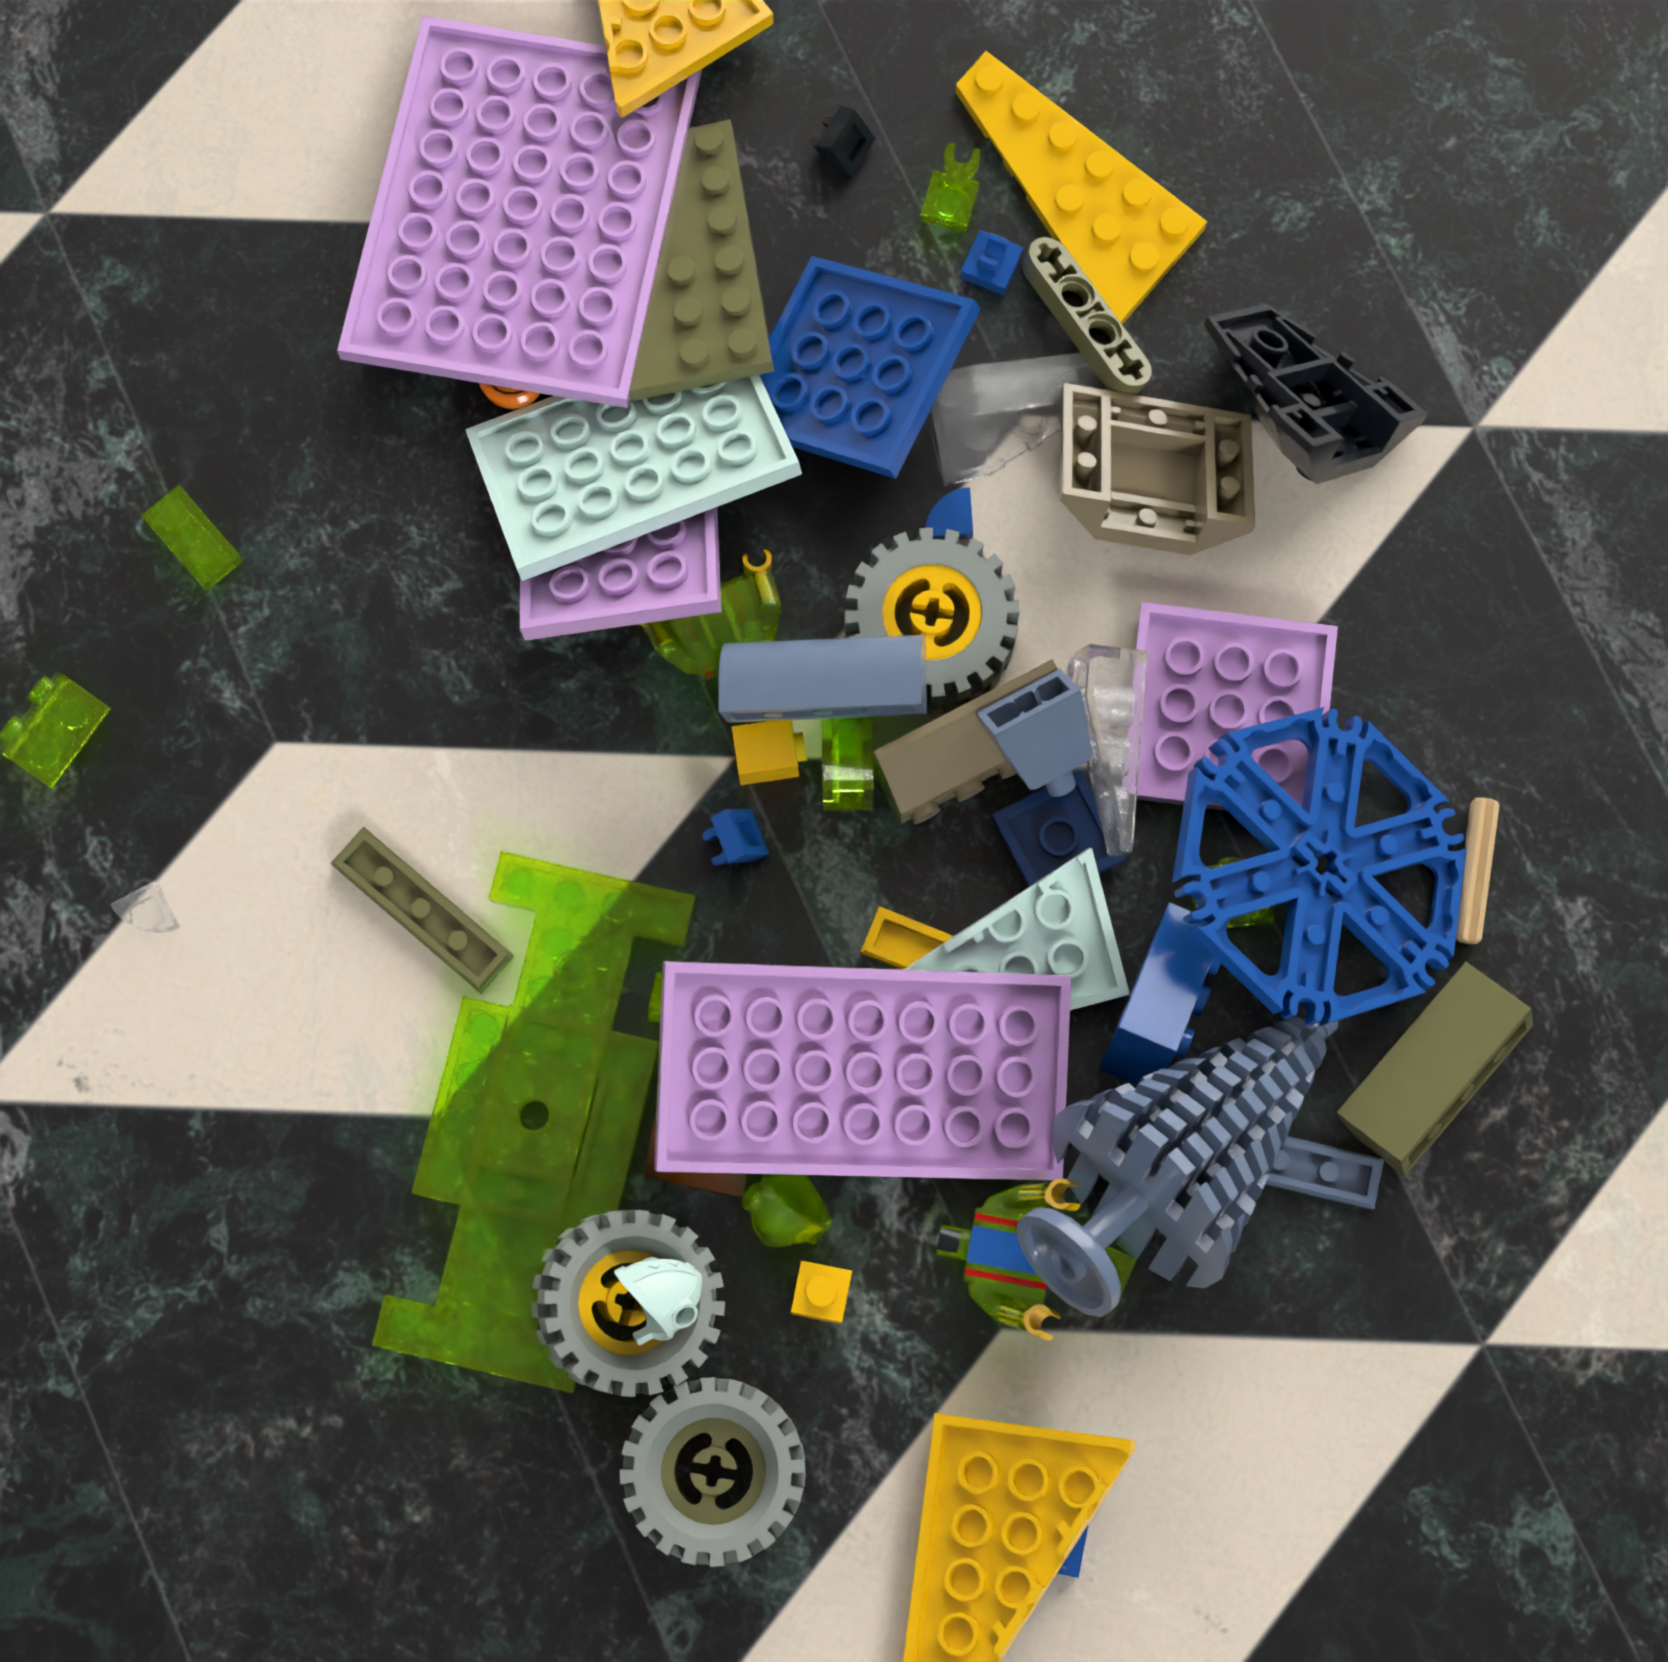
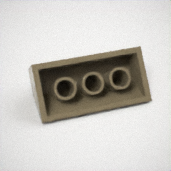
(945, 756)

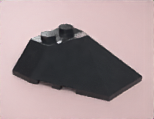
(1309, 401)

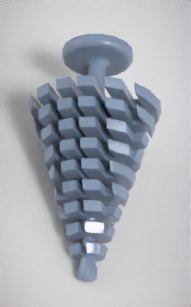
(1179, 1160)

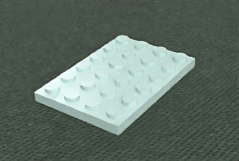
(597, 474)

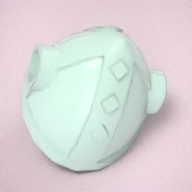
(666, 1293)

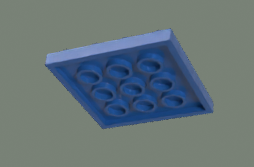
(862, 362)

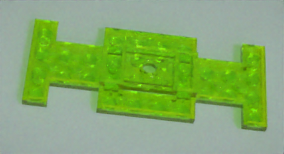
(547, 1050)

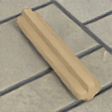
(1477, 869)

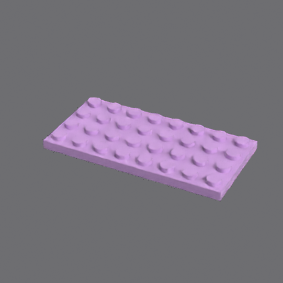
(860, 1071)

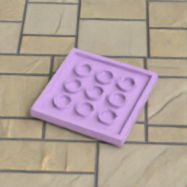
(633, 583)
(1220, 676)

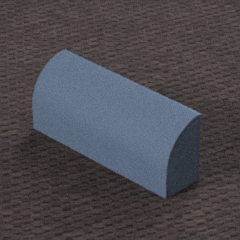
(823, 678)

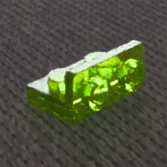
(52, 728)

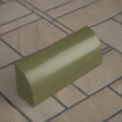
(1436, 1068)

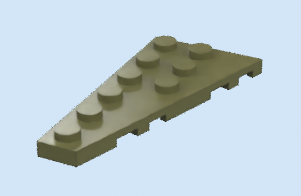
(706, 293)

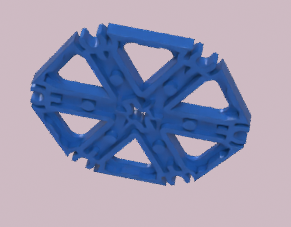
(1288, 873)

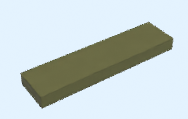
(422, 910)

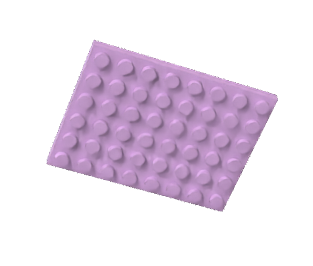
(517, 217)

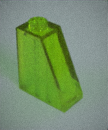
(847, 764)

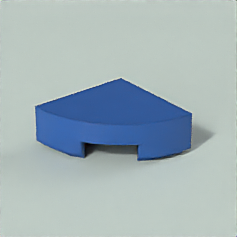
(952, 513)

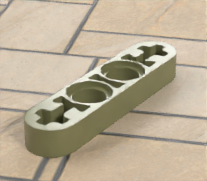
(1078, 320)

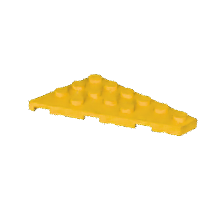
(666, 41)
(997, 1529)

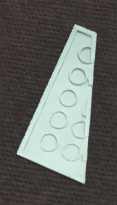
(1046, 929)

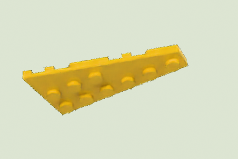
(1086, 194)

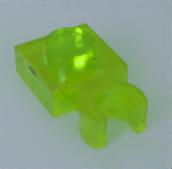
(952, 194)

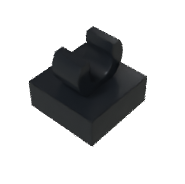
(844, 141)

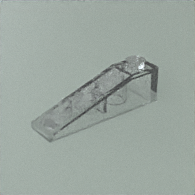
(1000, 411)
(1113, 703)

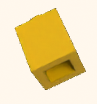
(768, 751)
(821, 1292)

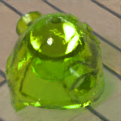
(786, 1210)

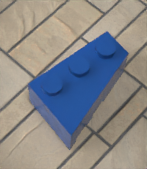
(1162, 1000)

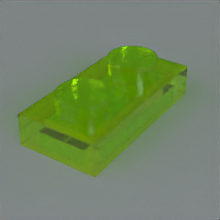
(192, 538)

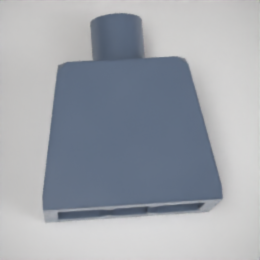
(1042, 732)

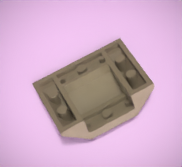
(1155, 470)

